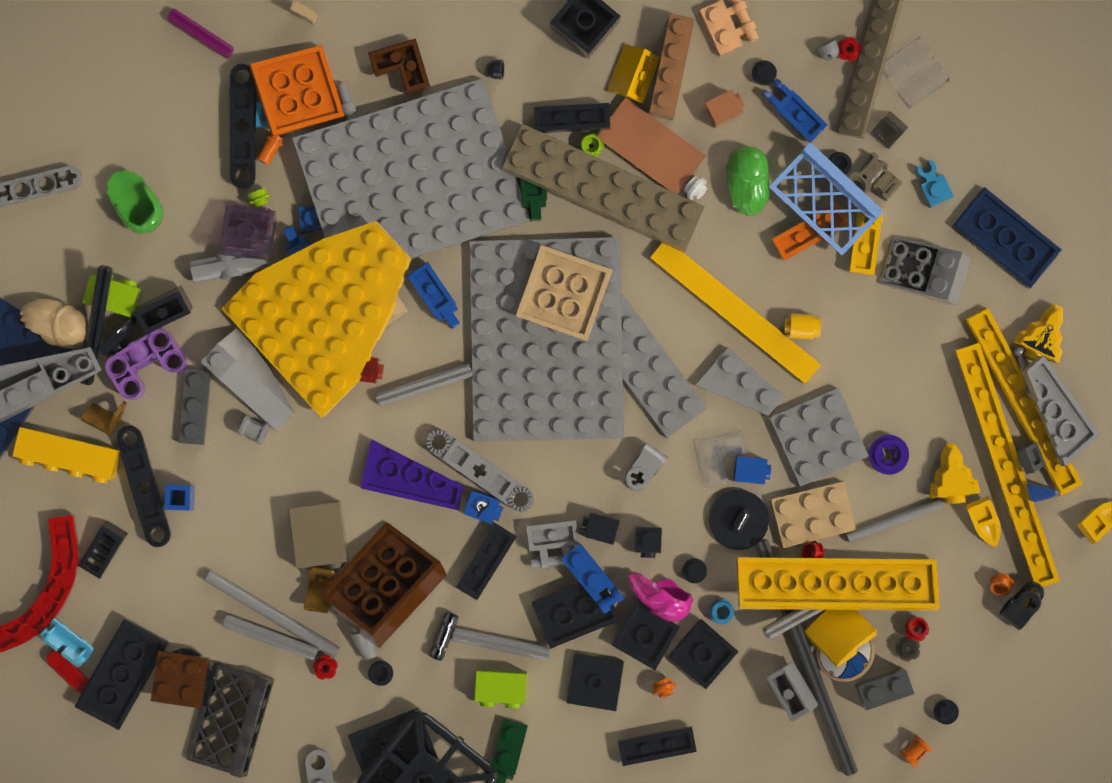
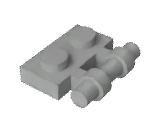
(551, 536)

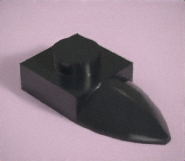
(115, 342)

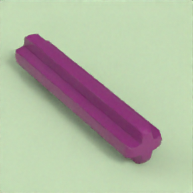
(200, 33)

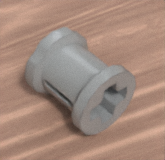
(253, 429)

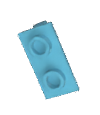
(76, 649)

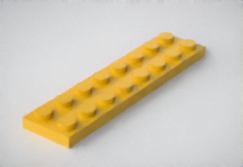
(837, 584)

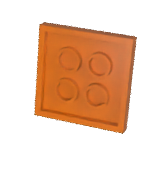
(296, 91)

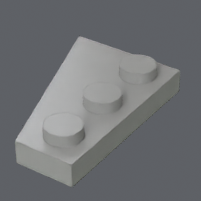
(740, 383)

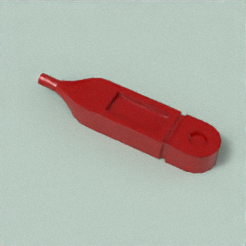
(67, 670)

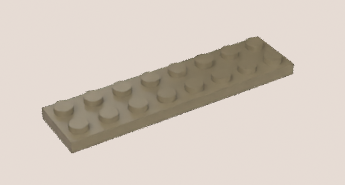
(603, 188)

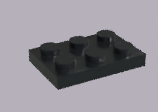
(571, 614)

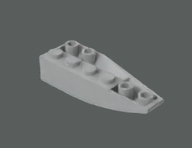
(39, 379)

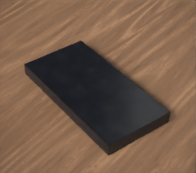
(121, 674)

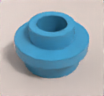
(721, 619)

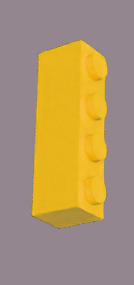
(67, 454)

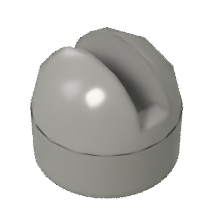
(829, 50)

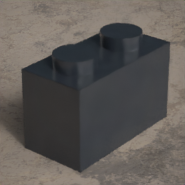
(163, 309)

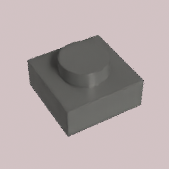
(1031, 458)

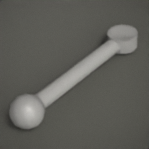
(1019, 351)

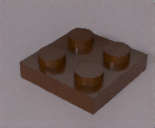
(179, 679)

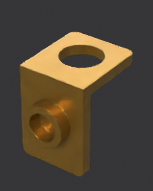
(102, 418)
(313, 601)

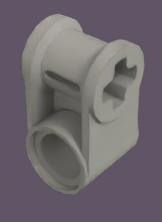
(647, 464)

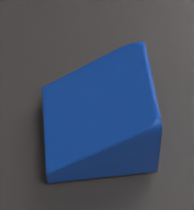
(1040, 493)

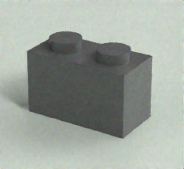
(884, 688)

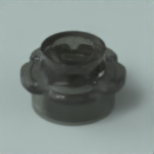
(908, 655)

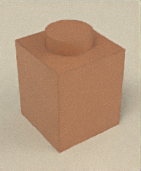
(724, 108)

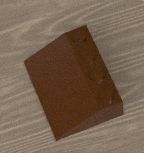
(383, 584)

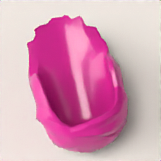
(662, 598)

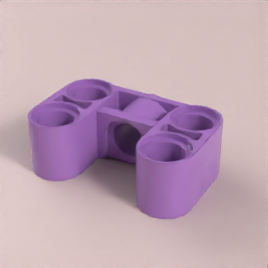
(141, 354)

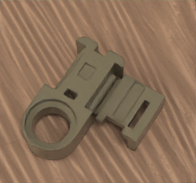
(876, 176)

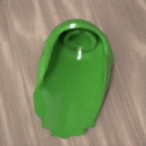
(748, 180)
(134, 202)

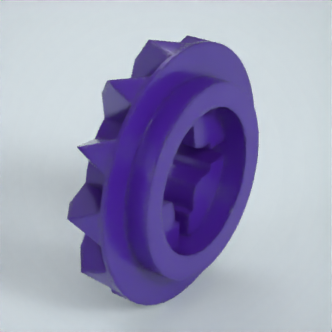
(900, 455)

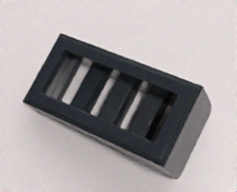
(111, 530)

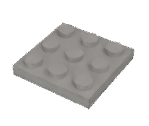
(819, 437)

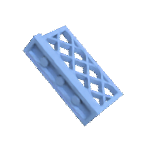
(841, 182)

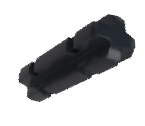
(444, 636)

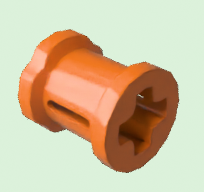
(915, 750)

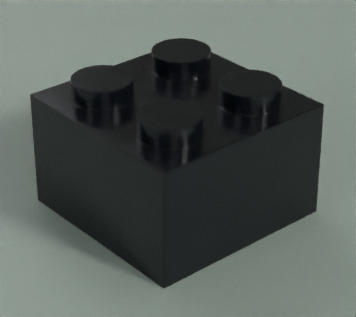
(585, 24)

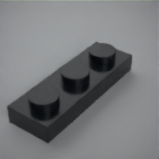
(572, 118)
(486, 561)
(657, 746)

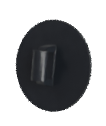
(738, 519)

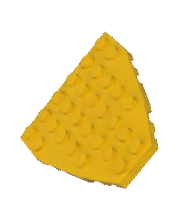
(323, 310)

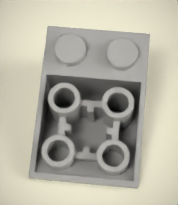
(925, 270)

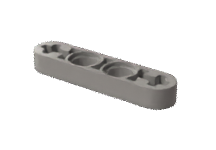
(33, 184)

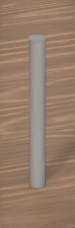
(894, 520)

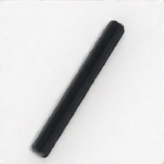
(97, 312)

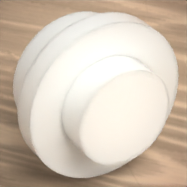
(696, 188)

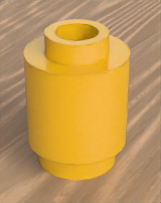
(802, 326)

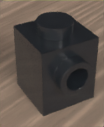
(648, 541)

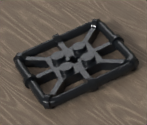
(424, 763)

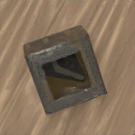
(889, 130)

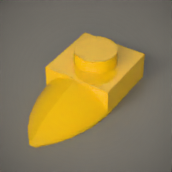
(985, 520)
(1096, 522)

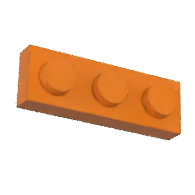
(803, 235)

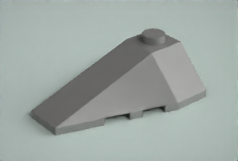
(248, 375)

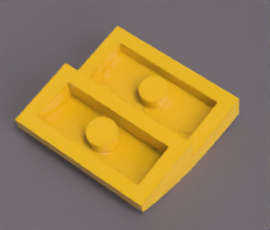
(840, 634)

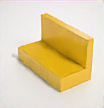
(633, 73)

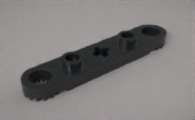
(242, 144)
(139, 467)

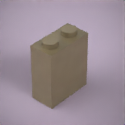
(319, 536)

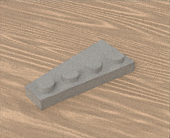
(1061, 415)

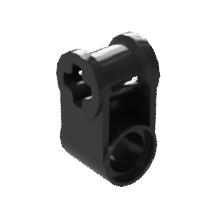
(1023, 605)

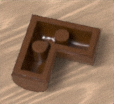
(403, 58)

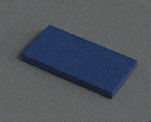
(1007, 237)

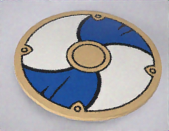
(851, 669)

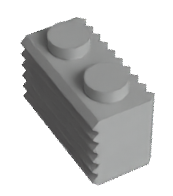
(792, 691)

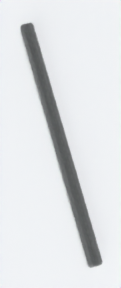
(816, 683)

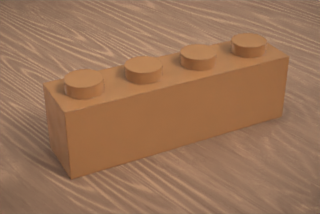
(671, 66)

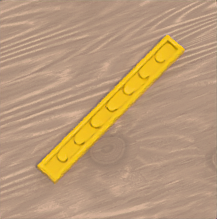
(736, 312)
(1012, 384)

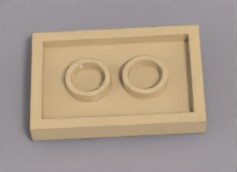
(813, 514)

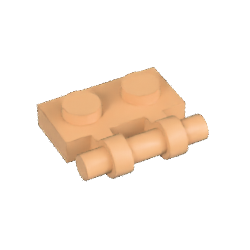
(721, 28)

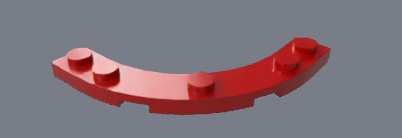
(57, 590)

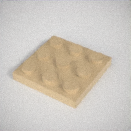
(564, 293)

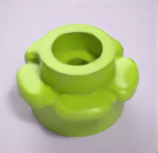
(591, 139)
(258, 197)

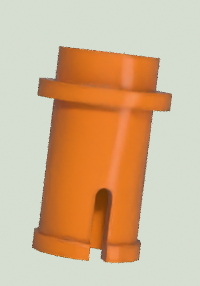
(270, 148)

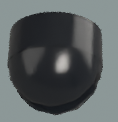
(495, 69)

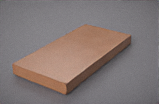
(651, 146)

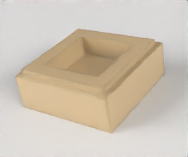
(304, 12)

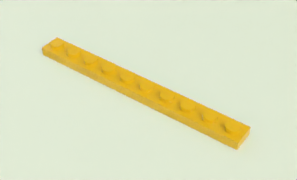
(1006, 465)

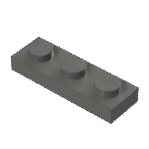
(195, 406)

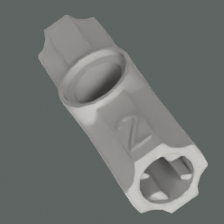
(224, 267)

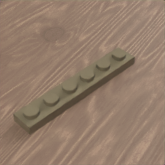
(870, 68)

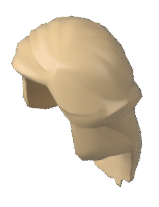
(55, 322)

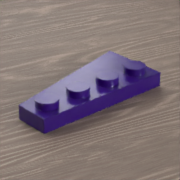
(405, 478)

